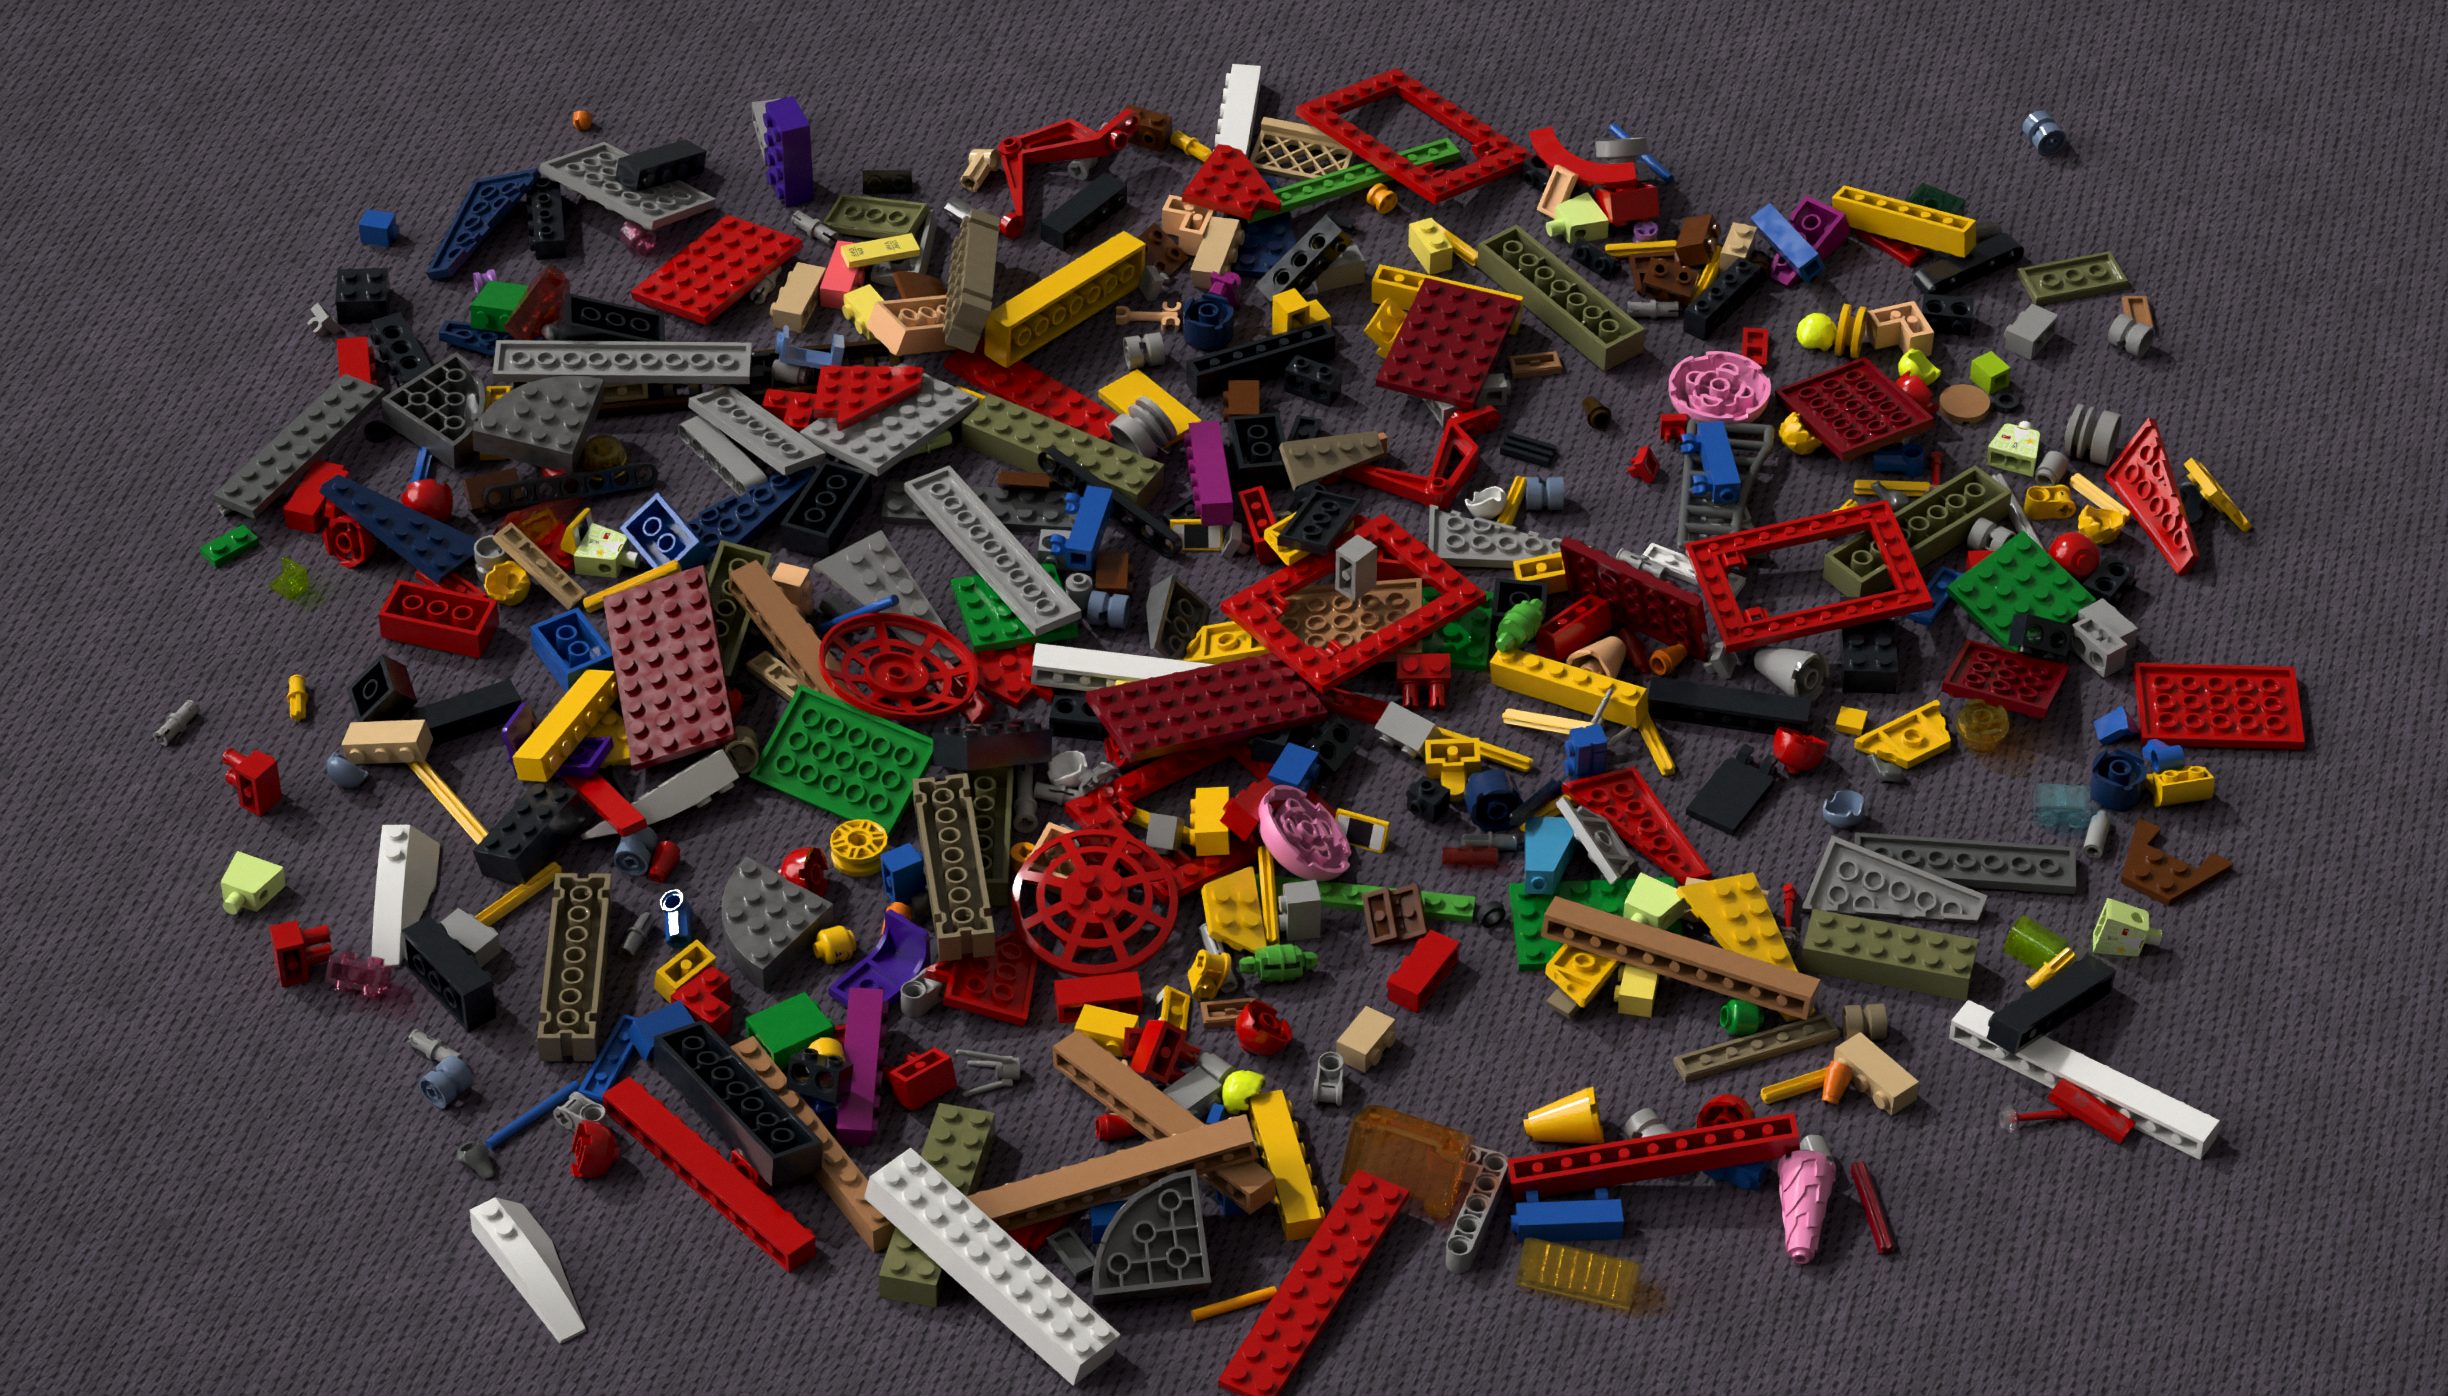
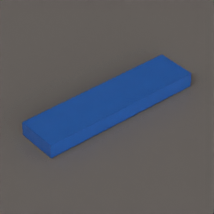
(610, 1061)

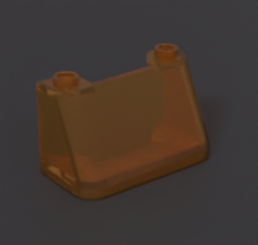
(1409, 1154)

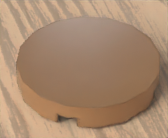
(1964, 404)

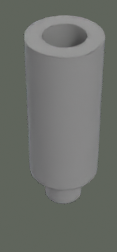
(2096, 835)

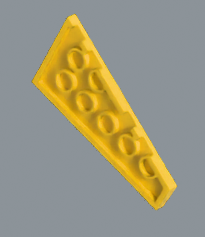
(1740, 919)

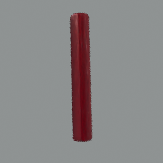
(1872, 1208)

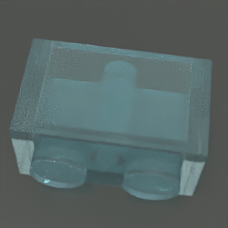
(2061, 805)

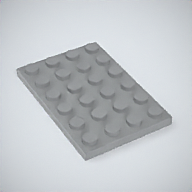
(593, 175)
(896, 430)

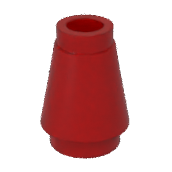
(664, 859)
(1113, 1127)

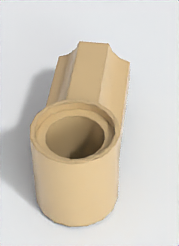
(980, 164)

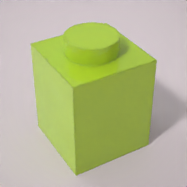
(1990, 373)

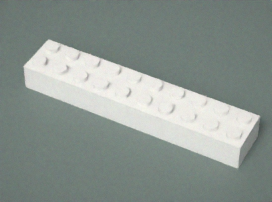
(992, 1266)

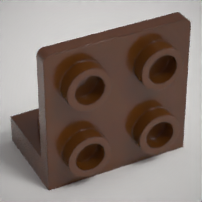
(1161, 250)

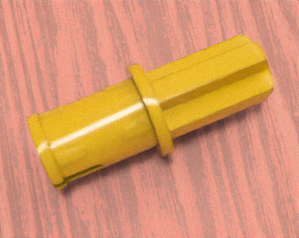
(1190, 145)
(297, 697)
(2051, 969)

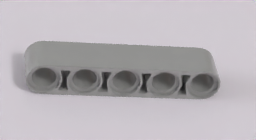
(721, 454)

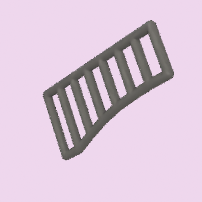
(1736, 514)

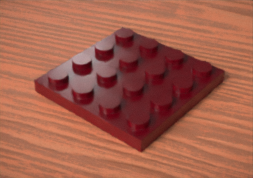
(2005, 678)

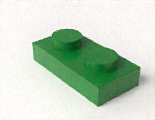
(229, 546)

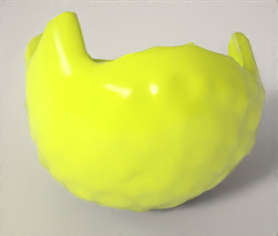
(1816, 332)
(1918, 364)
(1238, 1089)

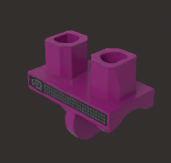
(1227, 287)

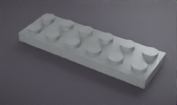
(757, 429)

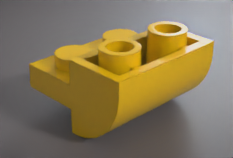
(1385, 326)
(2180, 786)

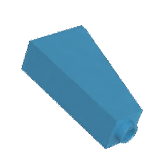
(1548, 852)

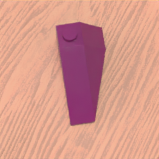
(1821, 227)

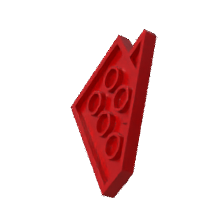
(1230, 185)
(862, 391)
(1008, 674)
(991, 984)

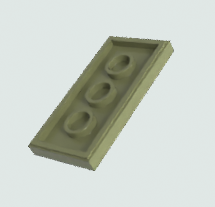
(875, 216)
(2073, 278)

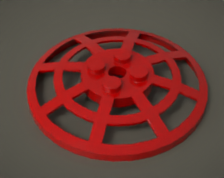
(910, 671)
(1094, 913)

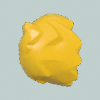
(1797, 436)
(2100, 524)
(507, 583)

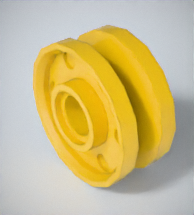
(1850, 331)
(858, 847)

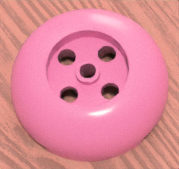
(1719, 388)
(1303, 835)

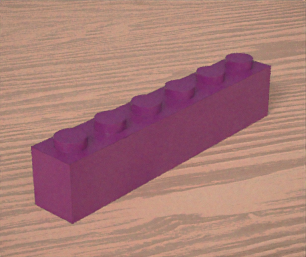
(1208, 473)
(863, 1050)

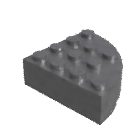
(439, 409)
(542, 422)
(769, 922)
(1154, 1244)

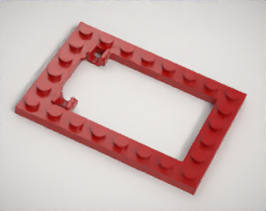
(1496, 152)
(1715, 556)
(1336, 664)
(1120, 793)

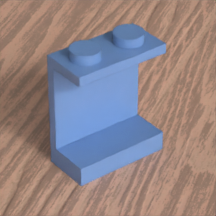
(808, 357)

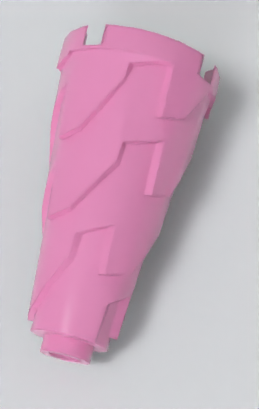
(1804, 1195)

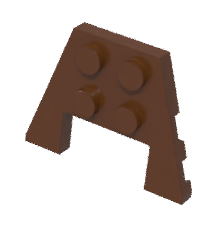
(2162, 875)

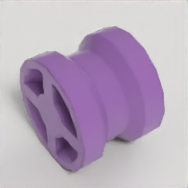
(1645, 232)
(481, 280)

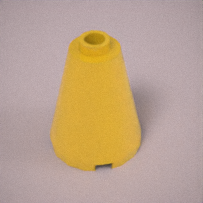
(1567, 1120)

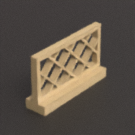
(1305, 137)

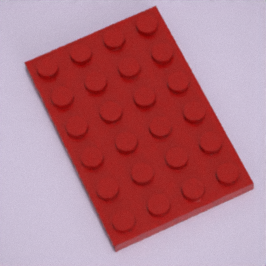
(716, 269)
(2219, 705)

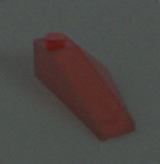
(538, 304)
(540, 519)

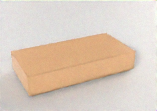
(1557, 190)

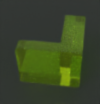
(291, 581)

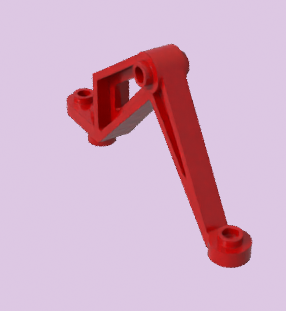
(1050, 145)
(1434, 488)

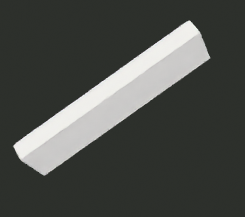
(1680, 567)

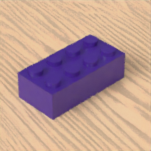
(788, 151)

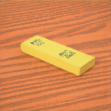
(880, 250)

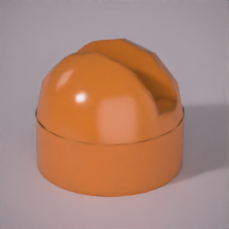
(582, 120)

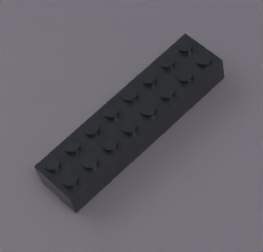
(738, 1103)

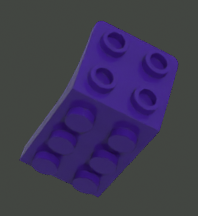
(581, 762)
(894, 961)

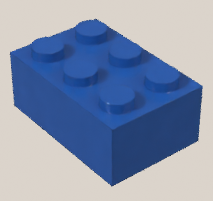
(664, 535)
(570, 647)

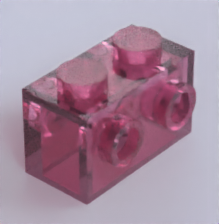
(350, 973)

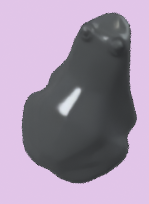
(550, 332)
(1895, 498)
(1886, 771)
(477, 1157)

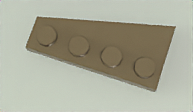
(1326, 456)

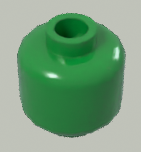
(1741, 1017)

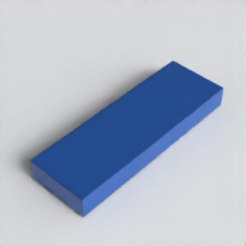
(1938, 594)

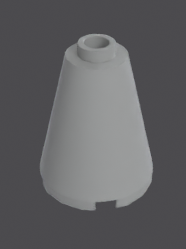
(1793, 671)

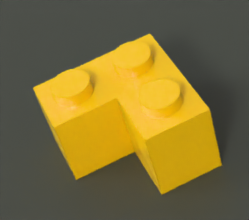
(1293, 312)

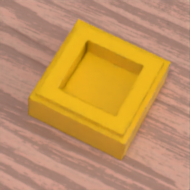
(1851, 721)

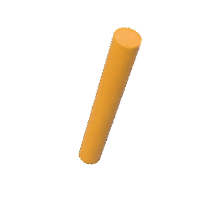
(1233, 1303)

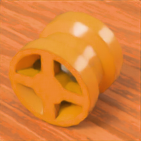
(1382, 198)
(1019, 854)

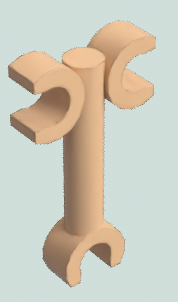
(1167, 317)

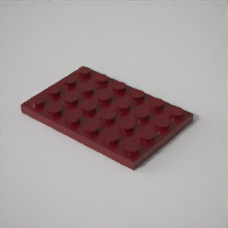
(1448, 343)
(1855, 409)
(1637, 597)

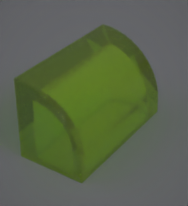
(2033, 943)

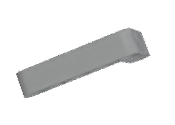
(1489, 1176)

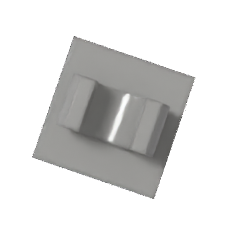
(1152, 283)
(323, 321)
(1235, 541)
(1720, 662)

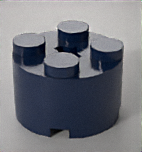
(1208, 322)
(2118, 779)
(1491, 799)

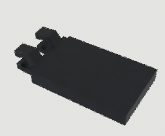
(1733, 791)

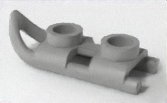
(1095, 778)

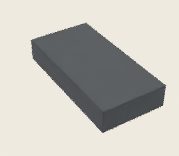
(1072, 1253)

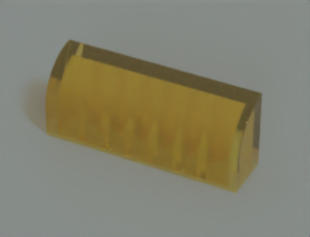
(1578, 1273)

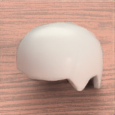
(1487, 503)
(1067, 769)

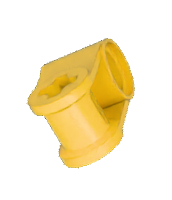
(2046, 502)
(1208, 974)

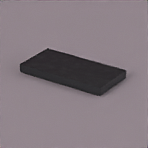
(1320, 522)

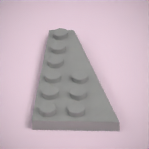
(1483, 541)
(873, 572)

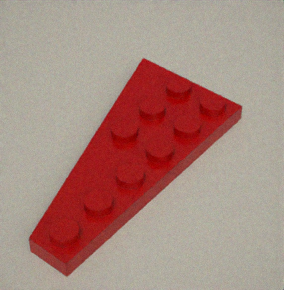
(2150, 492)

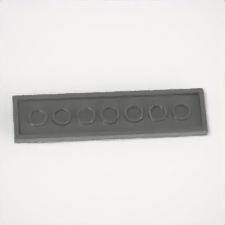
(299, 446)
(1015, 508)
(1982, 862)

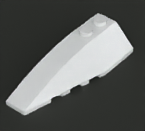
(679, 792)
(403, 886)
(529, 1262)

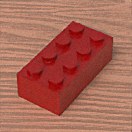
(439, 618)

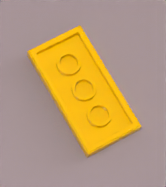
(1130, 387)

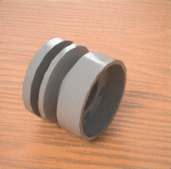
(1624, 151)
(1143, 428)
(2092, 434)

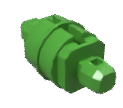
(1519, 625)
(1278, 963)

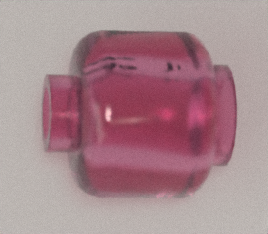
(637, 238)

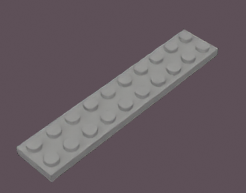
(624, 361)
(993, 551)

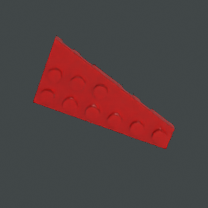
(1640, 820)

